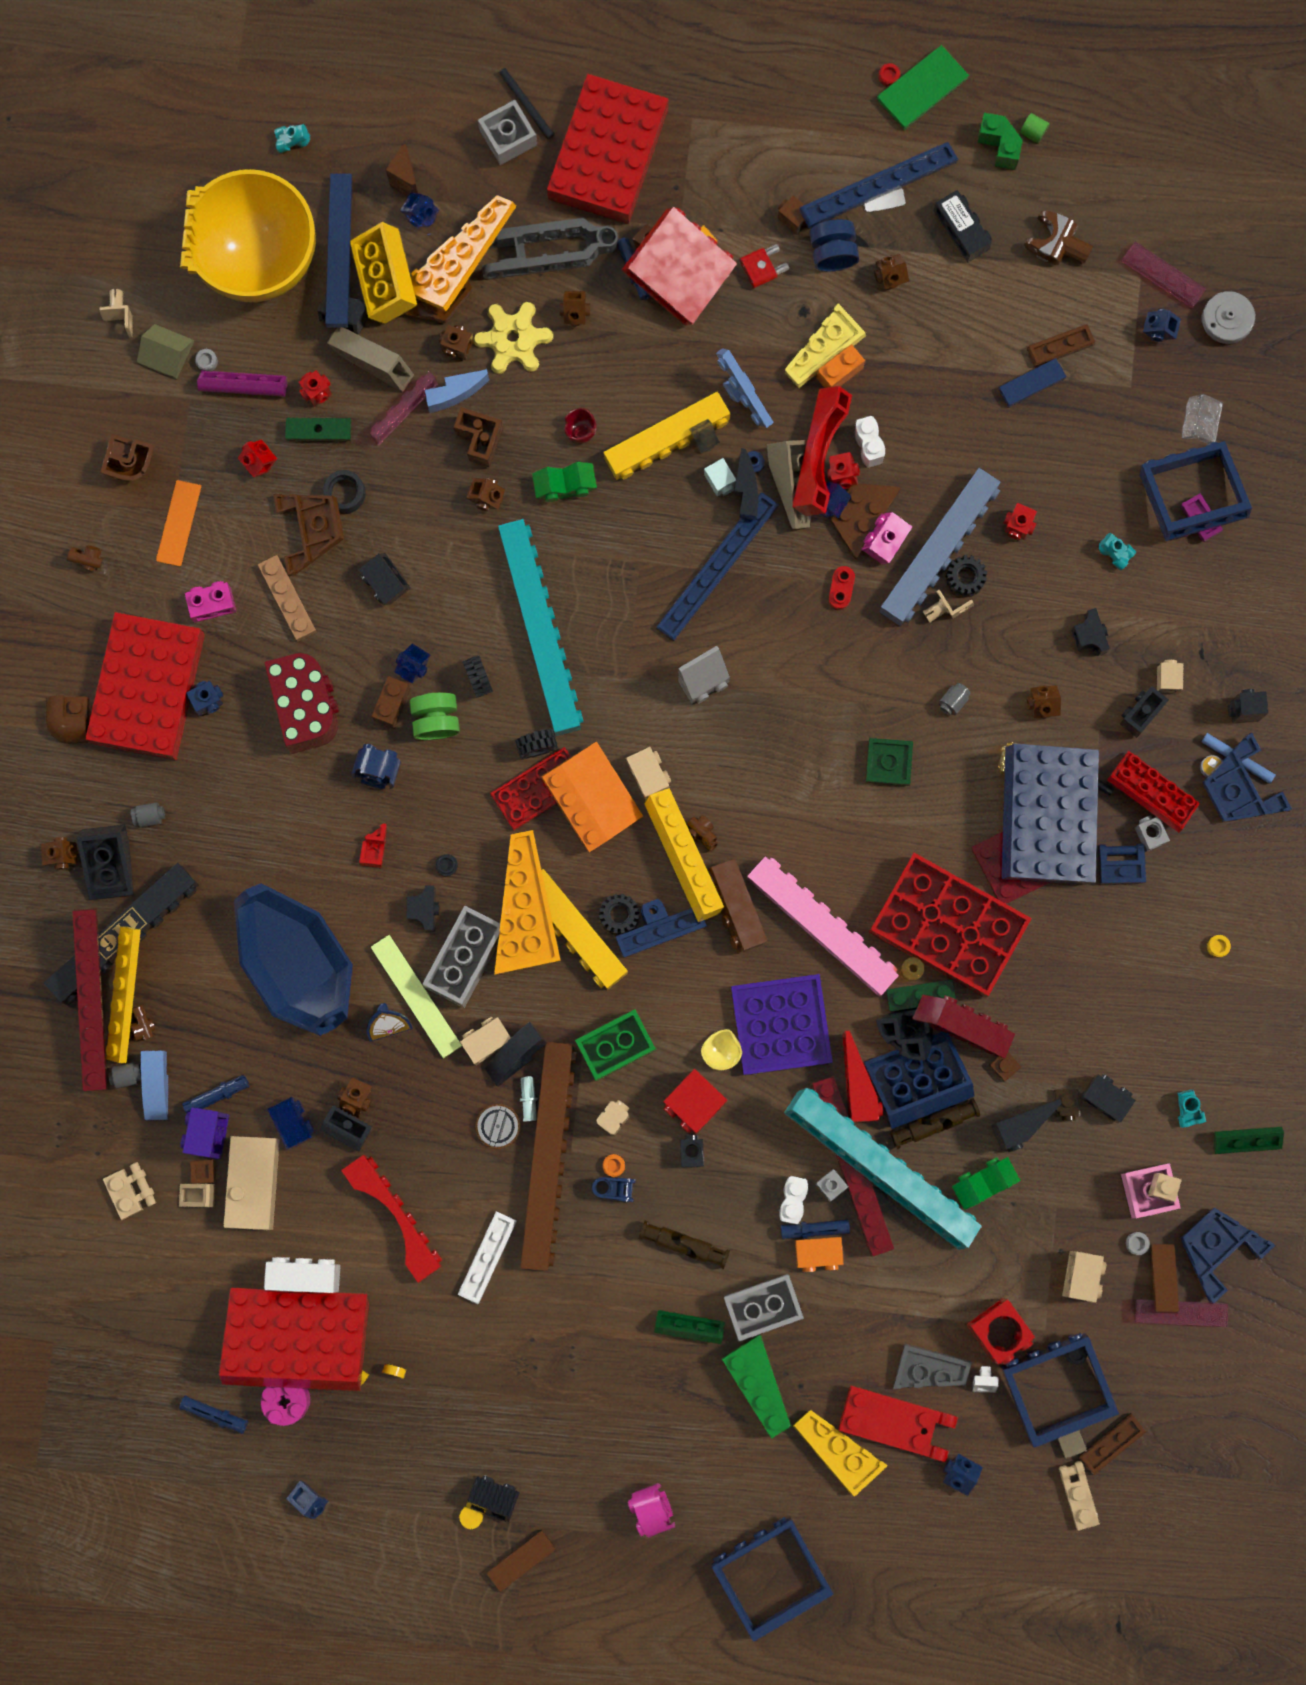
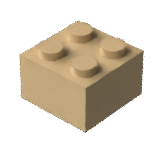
(1084, 1276)

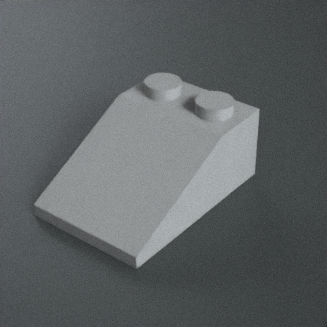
(704, 676)

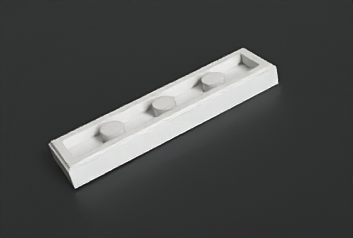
(487, 1257)

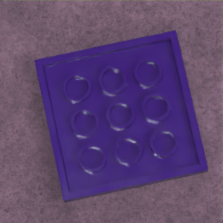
(781, 1024)

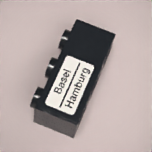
(963, 225)

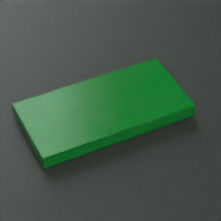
(922, 87)

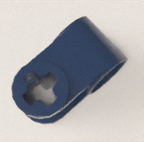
(616, 1189)

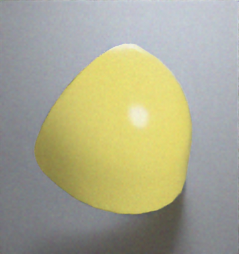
(721, 1050)

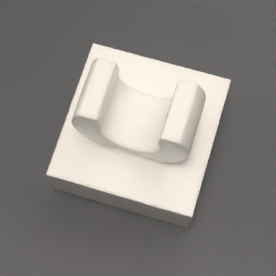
(984, 1382)

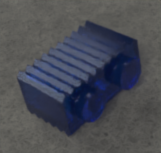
(291, 1123)

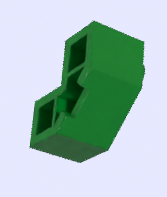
(998, 131)
(561, 483)
(986, 1182)

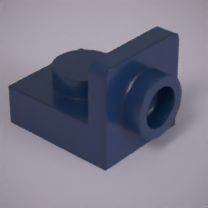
(307, 1500)

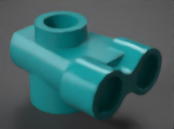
(291, 136)
(1117, 550)
(1190, 1113)

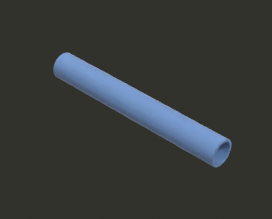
(1249, 764)

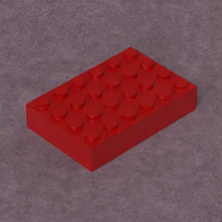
(607, 149)
(145, 686)
(950, 925)
(294, 1339)

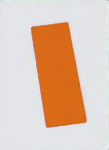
(178, 523)

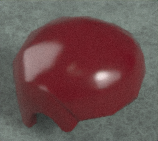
(580, 425)

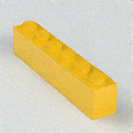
(664, 437)
(683, 855)
(582, 937)

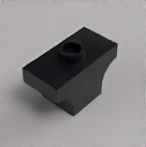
(1091, 634)
(424, 908)

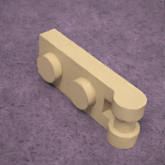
(1079, 1496)

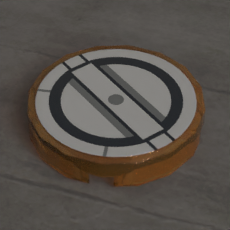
(498, 1126)

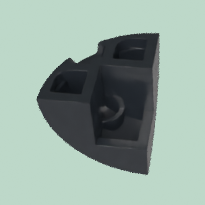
(905, 1034)

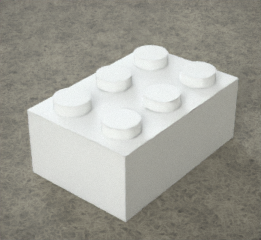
(302, 1275)

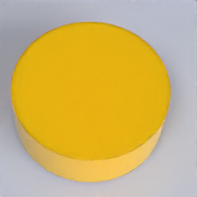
(1218, 946)
(394, 1371)
(470, 1518)

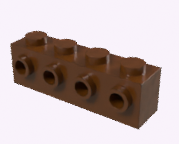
(738, 909)

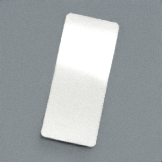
(887, 201)

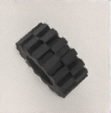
(966, 563)
(477, 676)
(536, 743)
(614, 901)

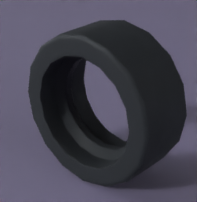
(346, 475)

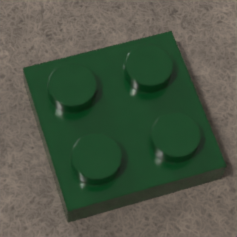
(889, 761)

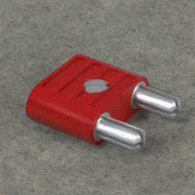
(759, 267)

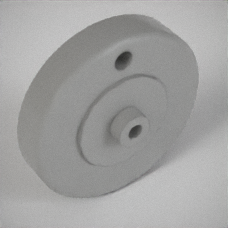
(1228, 317)

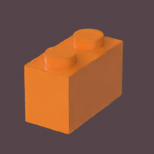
(841, 368)
(819, 1252)

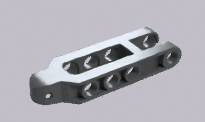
(598, 241)

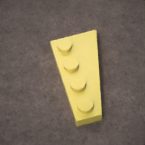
(830, 340)

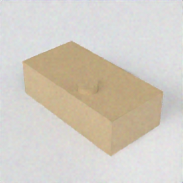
(251, 1183)

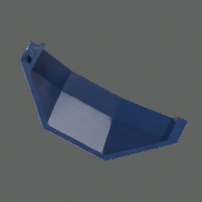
(292, 960)

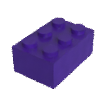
(205, 1133)

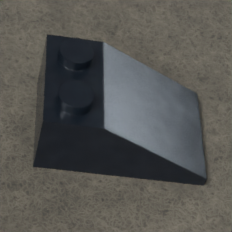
(106, 861)
(1020, 1128)

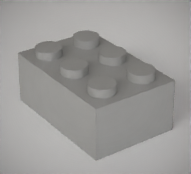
(763, 1307)

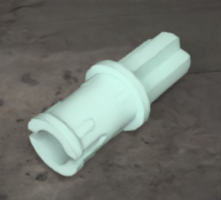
(528, 1099)

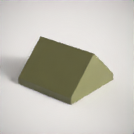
(164, 350)

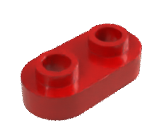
(841, 587)

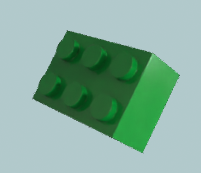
(615, 1045)

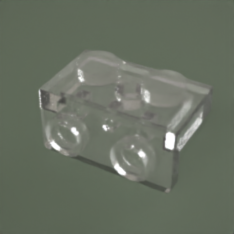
(1202, 418)

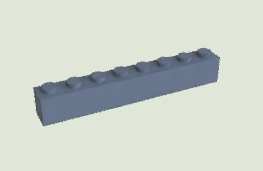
(940, 546)

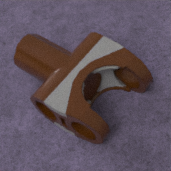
(1060, 242)

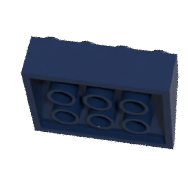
(919, 1087)

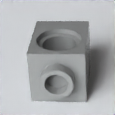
(1149, 842)
(831, 1185)

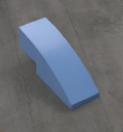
(456, 390)
(154, 1084)

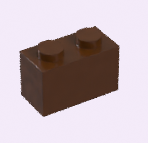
(391, 702)

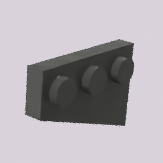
(930, 1368)

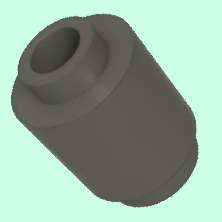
(954, 699)
(147, 815)
(125, 1075)

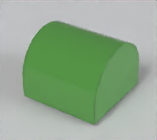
(1034, 128)

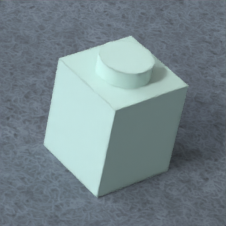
(720, 477)

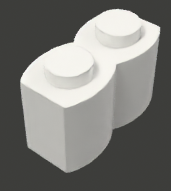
(871, 444)
(794, 1193)

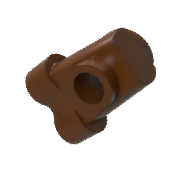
(90, 557)
(701, 830)
(141, 1027)

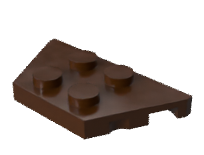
(430, 312)
(861, 512)

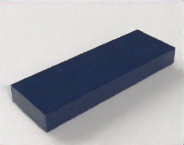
(1032, 382)

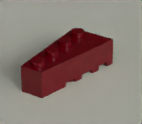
(964, 1024)

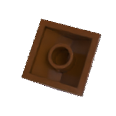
(401, 173)

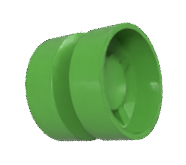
(434, 715)

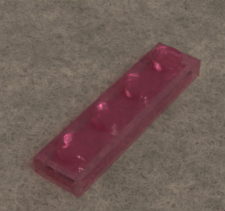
(1163, 274)
(397, 414)
(1189, 1314)

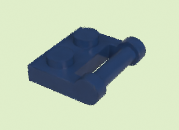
(1122, 871)

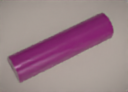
(242, 383)

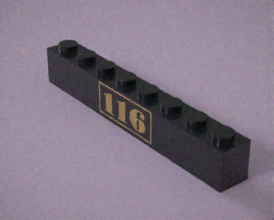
(141, 914)

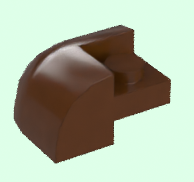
(126, 458)
(68, 718)

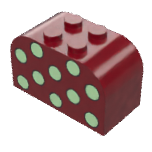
(303, 701)

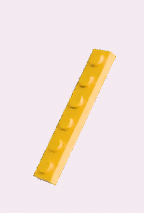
(123, 994)

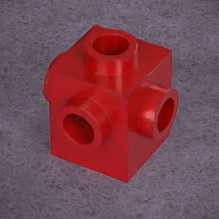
(315, 388)
(257, 457)
(843, 470)
(1020, 522)

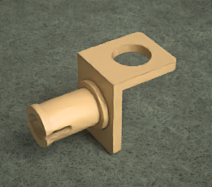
(118, 311)
(942, 607)

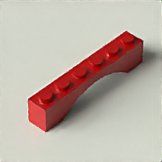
(829, 412)
(419, 1257)

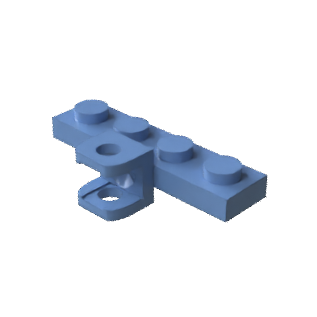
(741, 388)

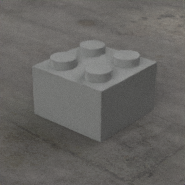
(507, 132)

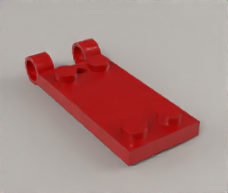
(893, 1422)

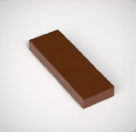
(1061, 345)
(1164, 1278)
(1112, 1444)
(521, 1560)

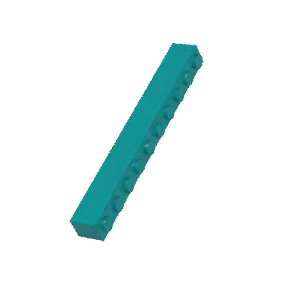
(539, 627)
(883, 1168)

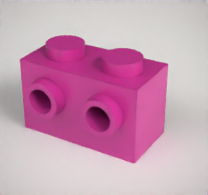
(210, 601)

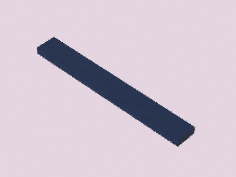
(878, 184)
(339, 251)
(715, 569)

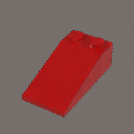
(861, 1096)

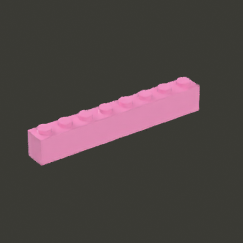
(822, 926)

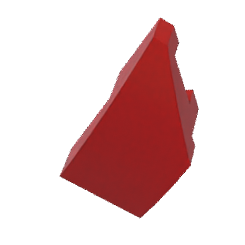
(373, 848)

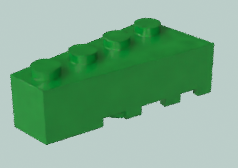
(755, 1378)

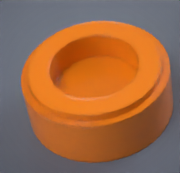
(613, 1165)

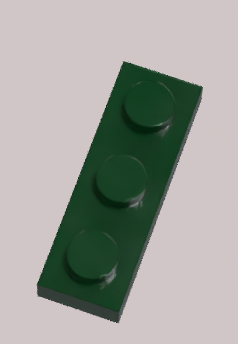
(910, 996)
(1248, 1140)
(689, 1327)

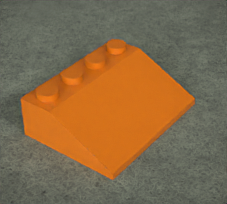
(592, 796)

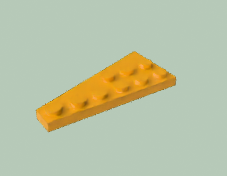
(457, 258)
(526, 921)

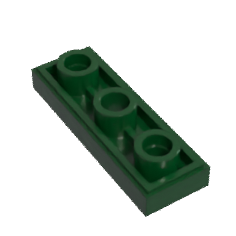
(305, 429)

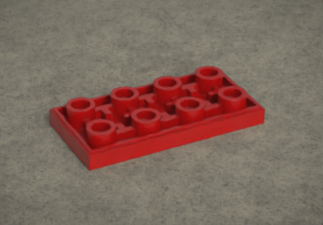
(1153, 791)
(527, 794)

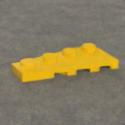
(844, 1458)

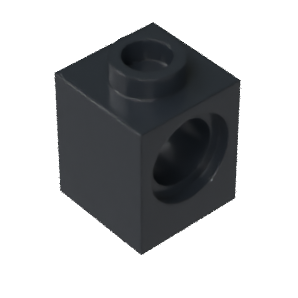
(697, 1161)

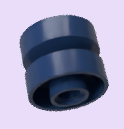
(834, 245)

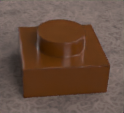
(1005, 1066)
(202, 1171)

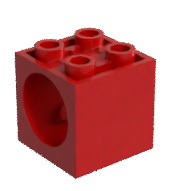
(694, 1102)
(980, 1329)

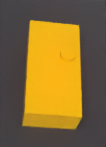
(383, 273)

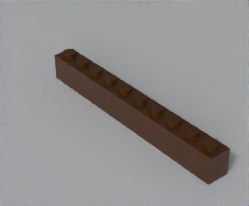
(547, 1156)

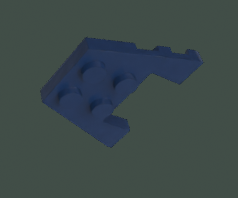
(1233, 790)
(1212, 1242)

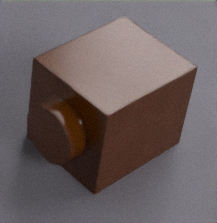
(790, 214)

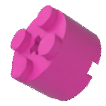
(280, 1414)
(651, 1510)

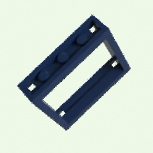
(1203, 521)
(1073, 1423)
(789, 1612)

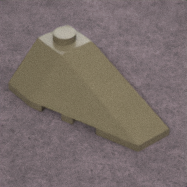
(785, 464)

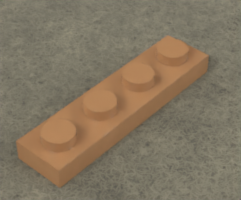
(287, 598)

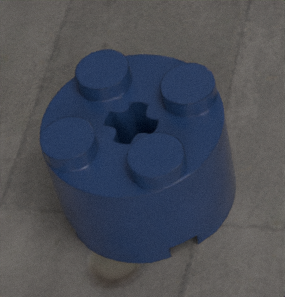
(376, 767)

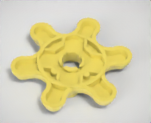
(510, 351)

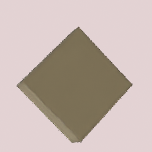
(1072, 1444)

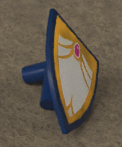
(386, 1023)

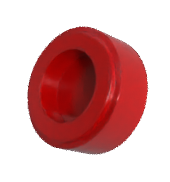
(889, 74)

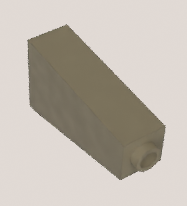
(371, 358)

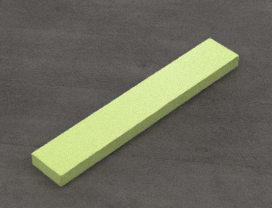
(416, 996)

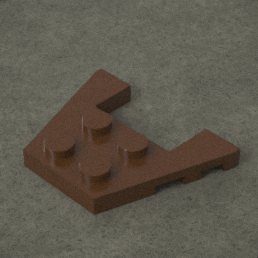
(318, 525)

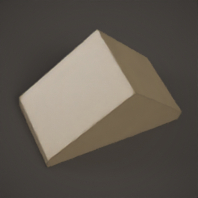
(197, 1195)

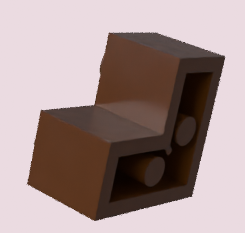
(483, 432)

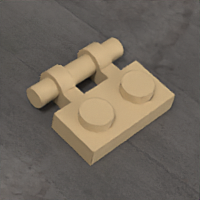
(123, 1193)

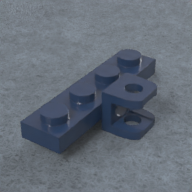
(657, 929)

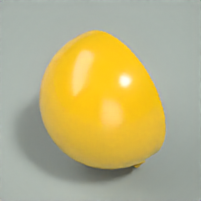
(248, 235)

